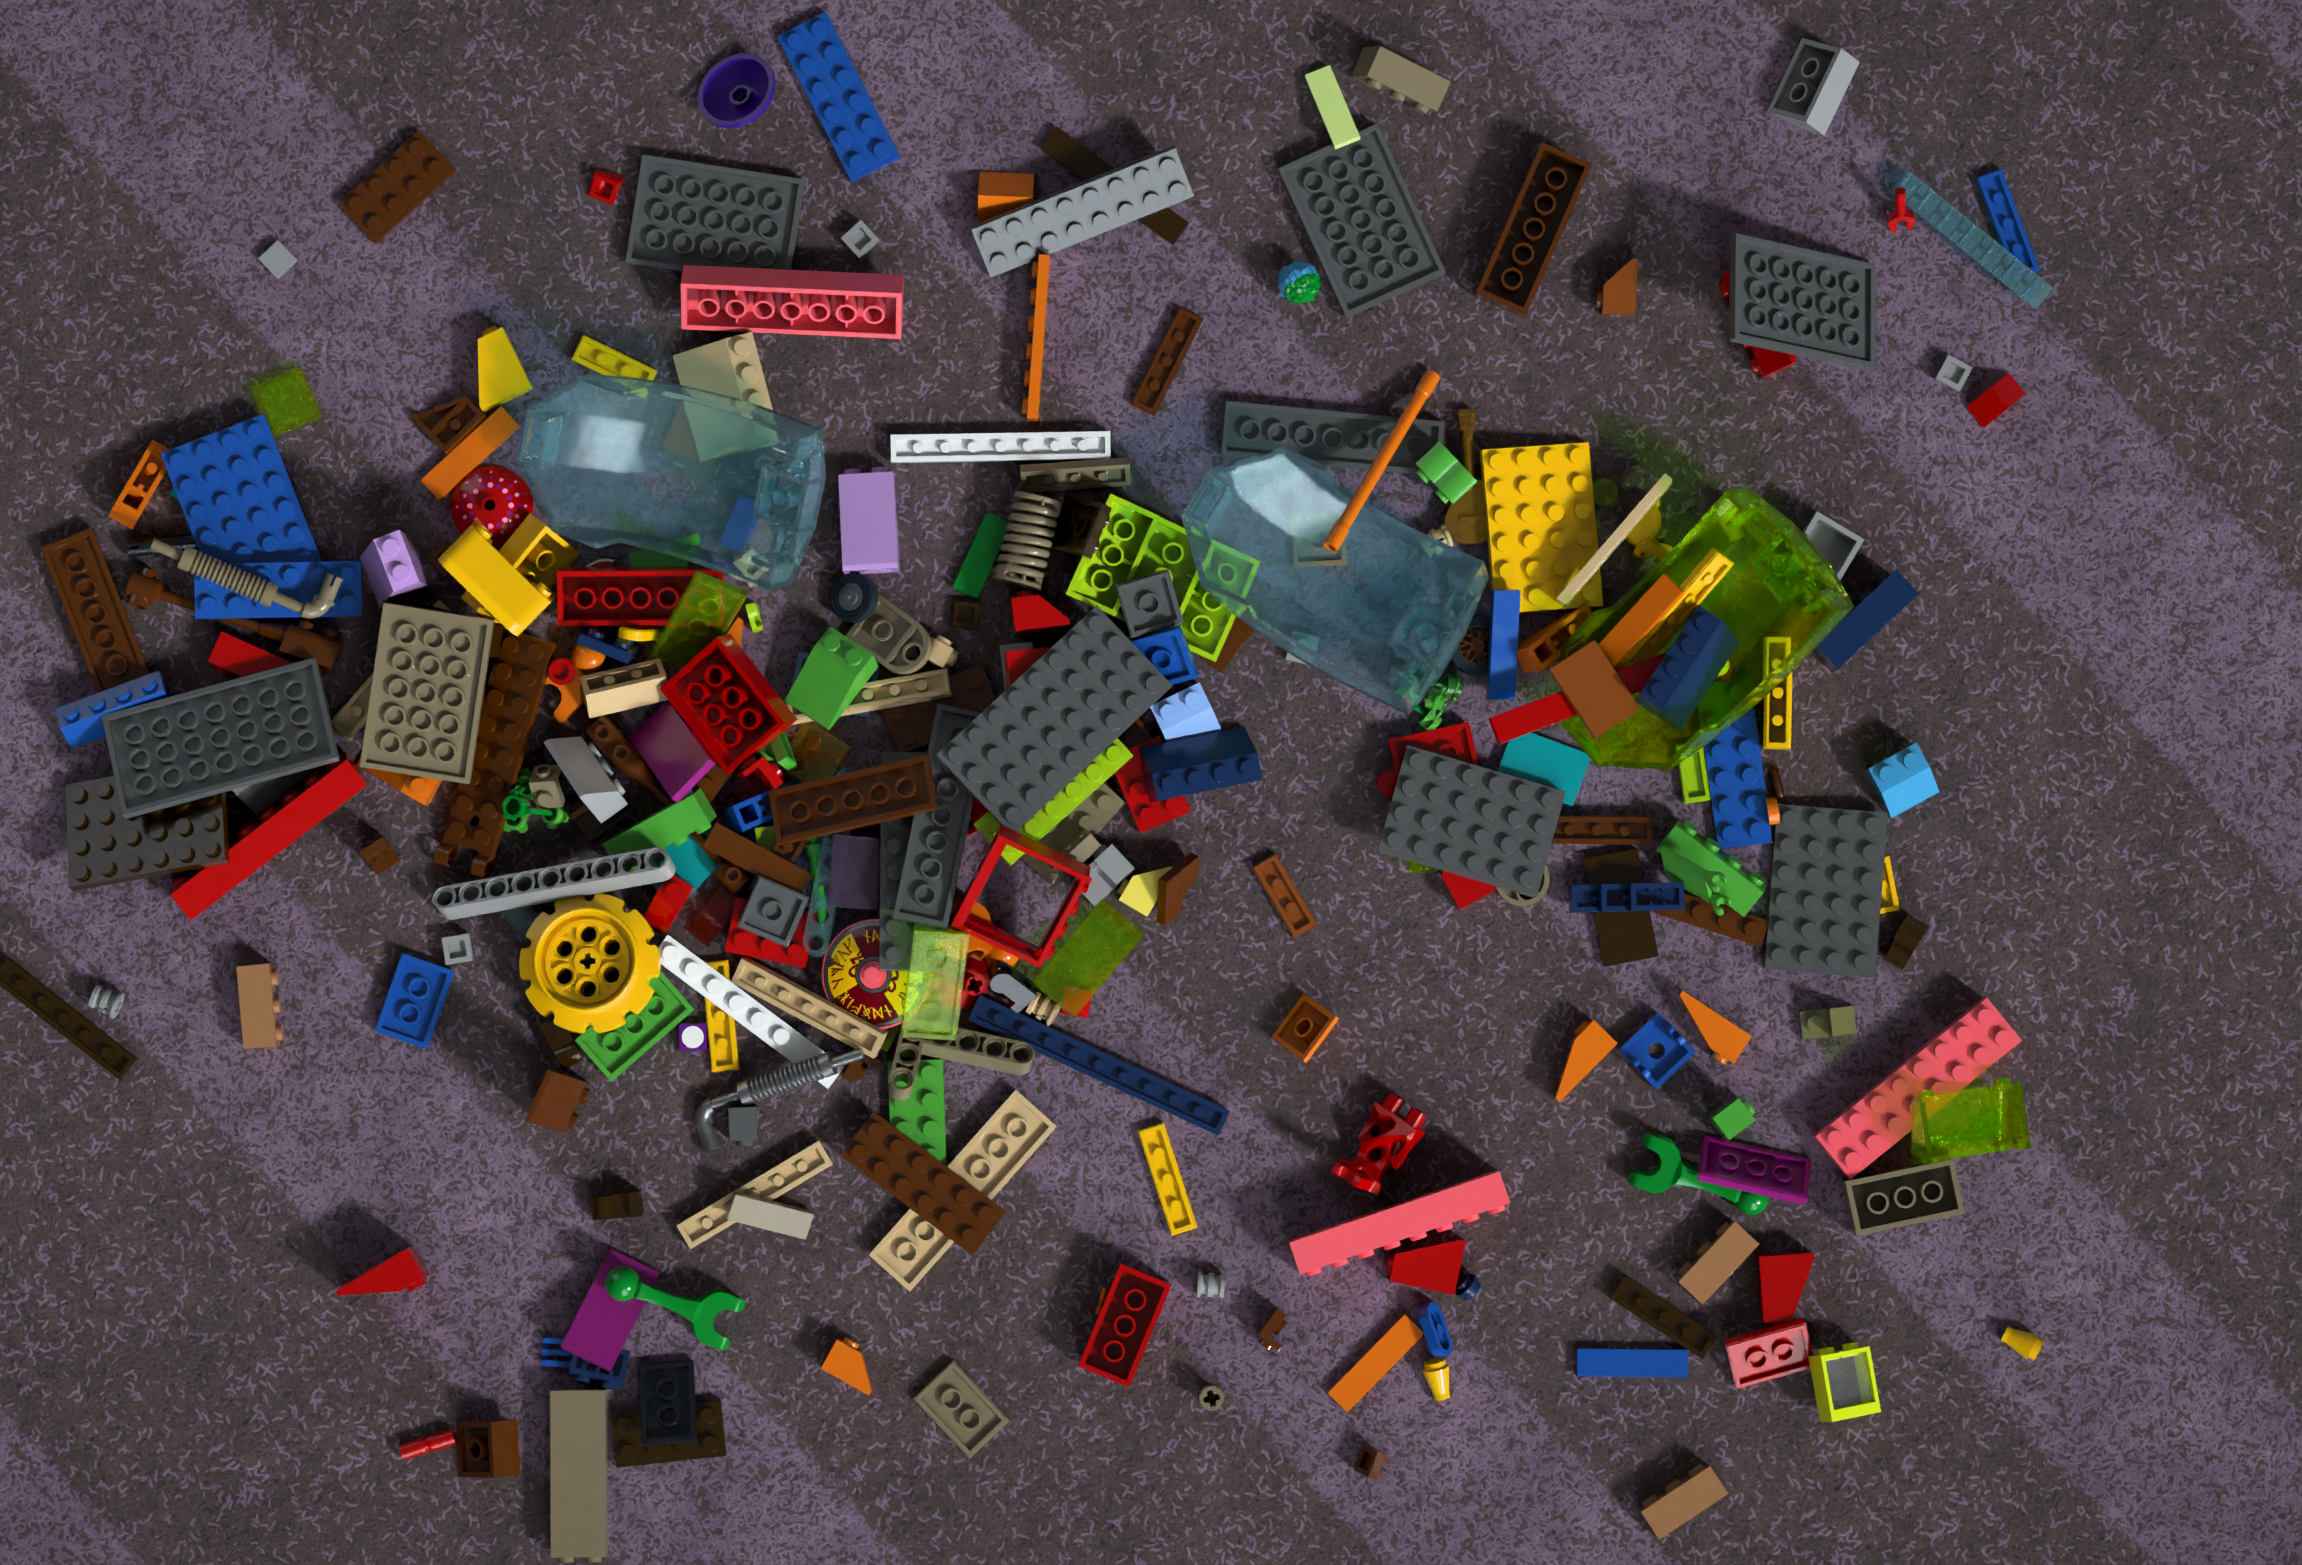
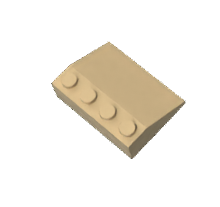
(725, 368)

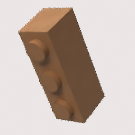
(259, 1006)
(1716, 1261)
(1682, 1500)

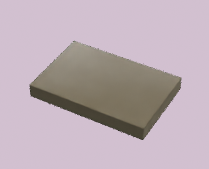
(961, 1409)

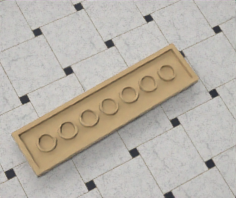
(984, 1163)

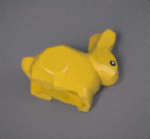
(1645, 535)

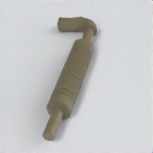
(245, 584)

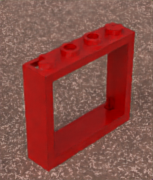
(1000, 938)

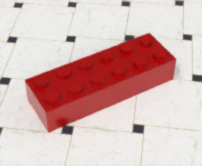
(622, 594)

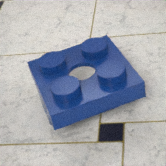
(1657, 1031)

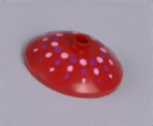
(500, 485)

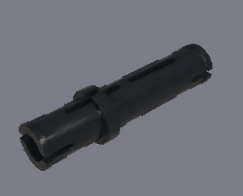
(143, 546)

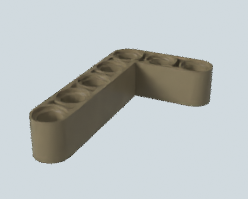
(953, 1051)

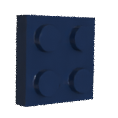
(607, 643)

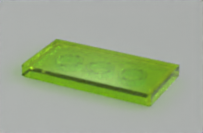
(698, 619)
(1088, 958)
(934, 984)

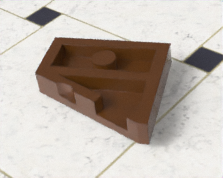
(449, 422)

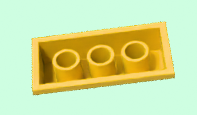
(535, 554)

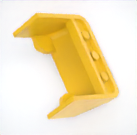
(495, 580)

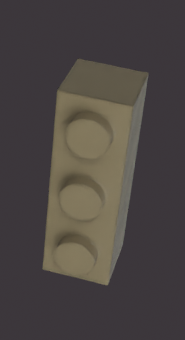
(1079, 849)

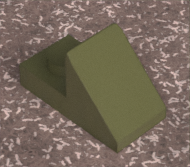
(1827, 1022)

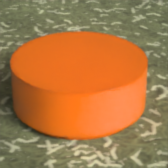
(1773, 811)

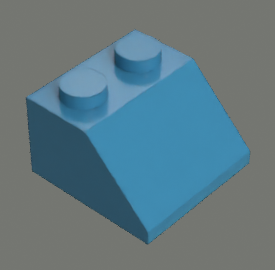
(1903, 780)

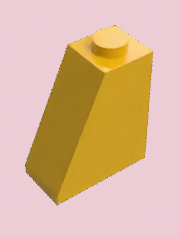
(499, 370)

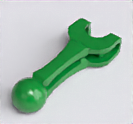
(1676, 1171)
(624, 1284)

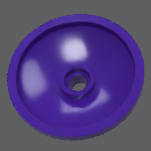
(731, 82)

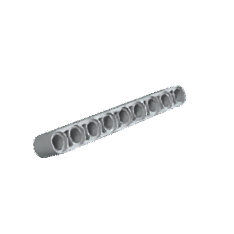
(565, 888)

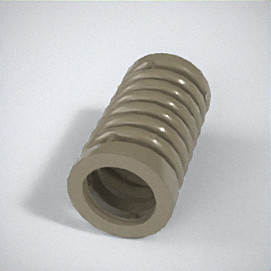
(1020, 536)

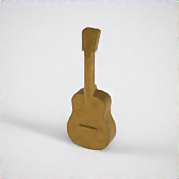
(1467, 516)

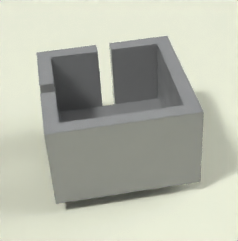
(1833, 542)
(1106, 873)

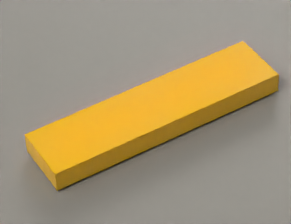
(721, 1029)
(1167, 1179)

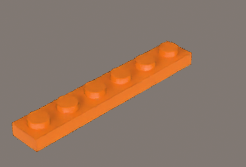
(1035, 349)

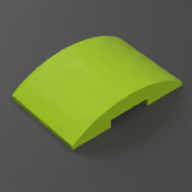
(1144, 544)

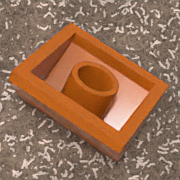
(1003, 192)
(1304, 1028)

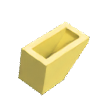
(1141, 891)

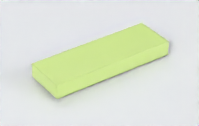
(1332, 107)

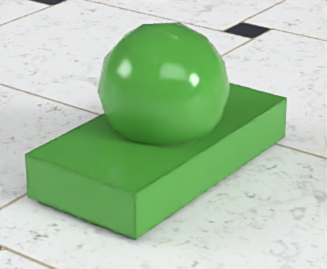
(781, 751)

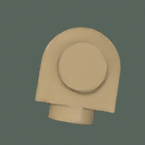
(942, 653)

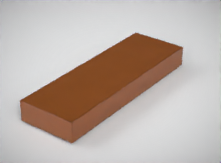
(1284, 895)

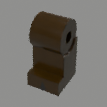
(1904, 941)
(562, 1044)
(617, 1206)

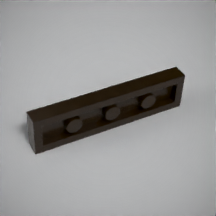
(1663, 1317)

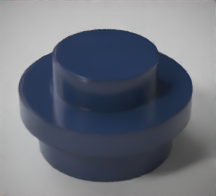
(1467, 1286)

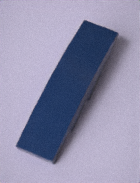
(1626, 897)

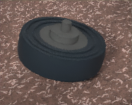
(853, 597)

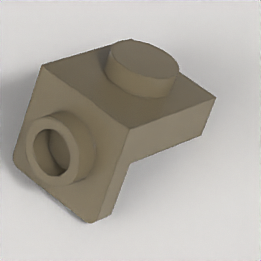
(546, 786)

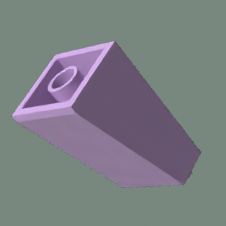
(868, 521)
(394, 567)

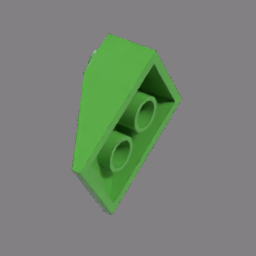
(831, 678)

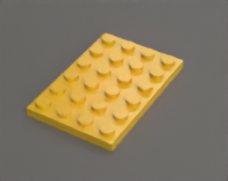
(1540, 522)

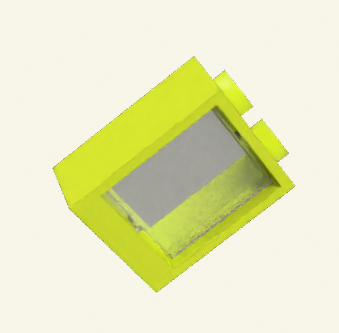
(1844, 1382)

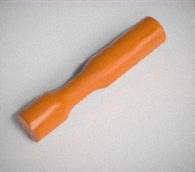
(1101, 1300)

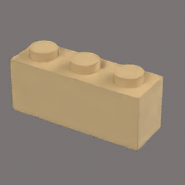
(623, 688)

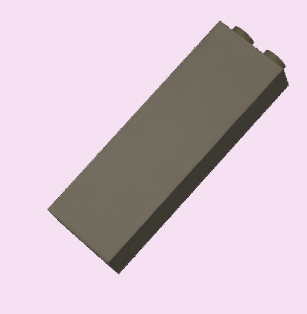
(579, 1474)

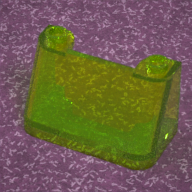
(1968, 1122)

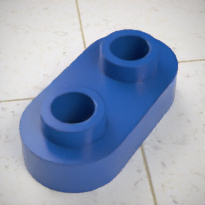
(1435, 1330)

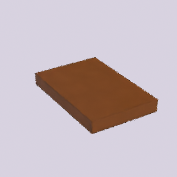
(1594, 689)

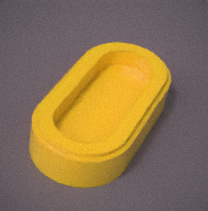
(638, 633)

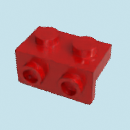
(766, 773)

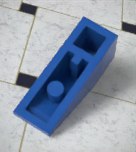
(751, 811)

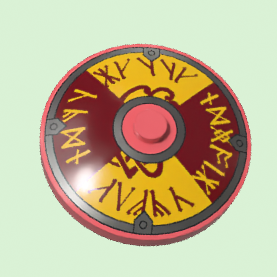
(854, 979)

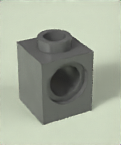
(743, 1125)

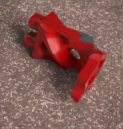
(1395, 1134)

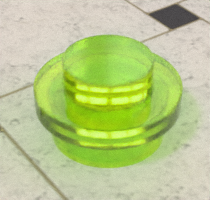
(1604, 492)

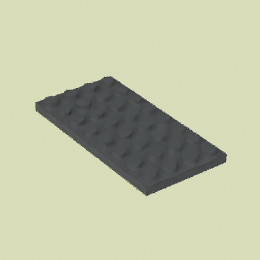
(1054, 720)
(220, 738)

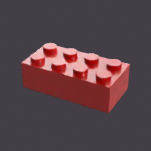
(1124, 1324)

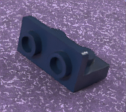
(585, 1371)

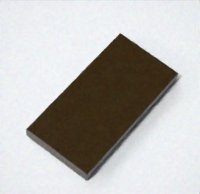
(1627, 934)

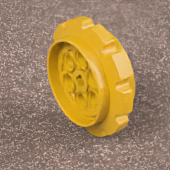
(635, 960)

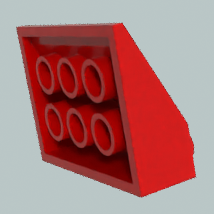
(728, 703)

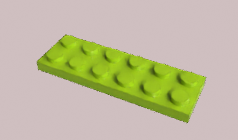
(1064, 802)

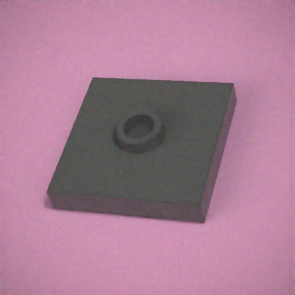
(1149, 603)
(773, 911)

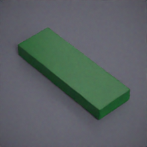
(981, 556)

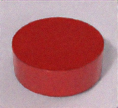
(562, 671)
(1386, 783)

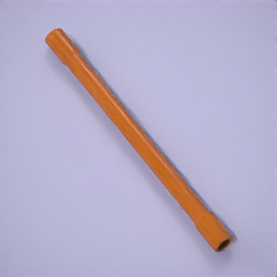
(1341, 528)

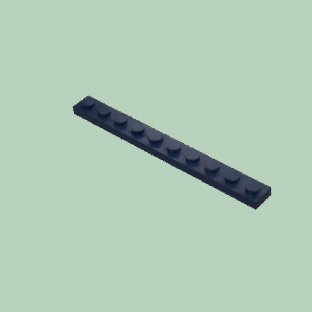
(1099, 1065)

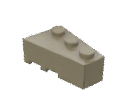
(1400, 79)

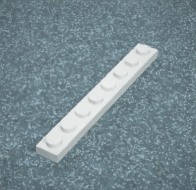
(1000, 447)
(739, 1005)

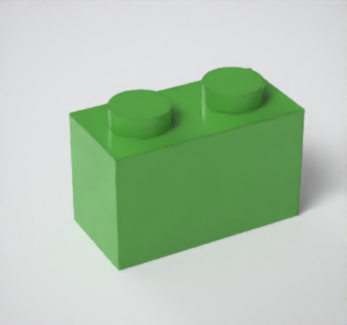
(1732, 1118)

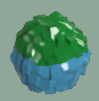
(1298, 282)

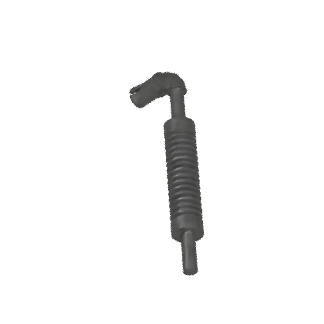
(767, 1086)

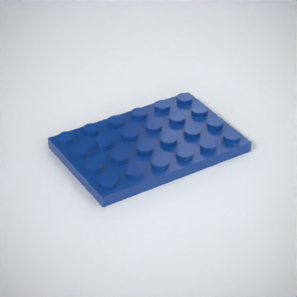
(240, 496)

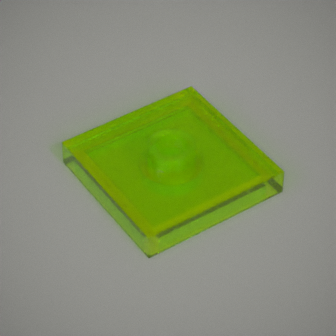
(286, 401)

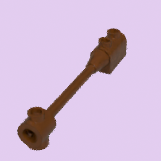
(296, 641)
(629, 761)

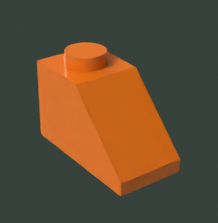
(848, 1365)

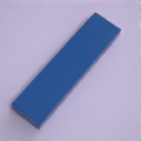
(2005, 217)
(1503, 644)
(1632, 1362)

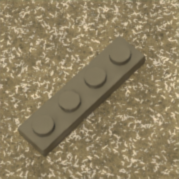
(1075, 475)

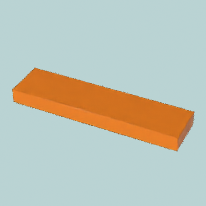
(470, 453)
(1640, 620)
(1375, 1363)

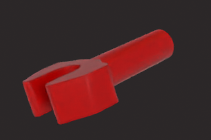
(1900, 212)

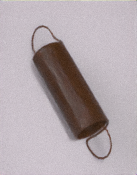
(1776, 782)

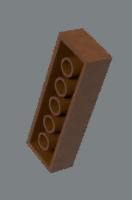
(1533, 230)

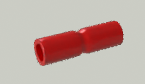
(430, 1443)

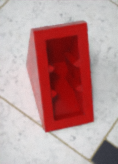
(1995, 400)
(1465, 890)

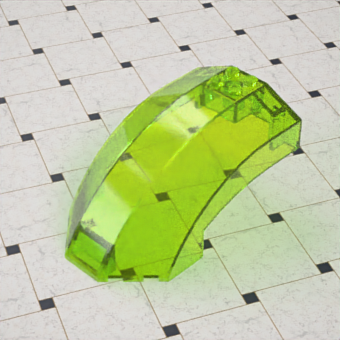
(1774, 599)

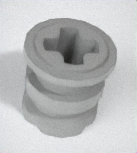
(106, 1001)
(1210, 1284)

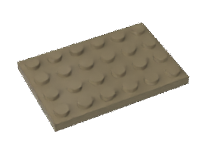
(427, 693)

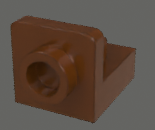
(380, 855)
(857, 1068)
(1273, 1324)

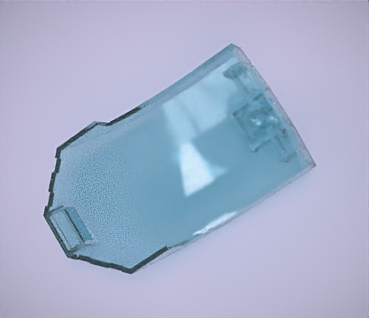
(672, 462)
(1370, 624)

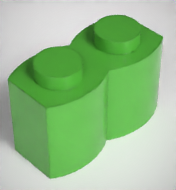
(1445, 473)

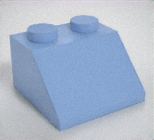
(1185, 715)

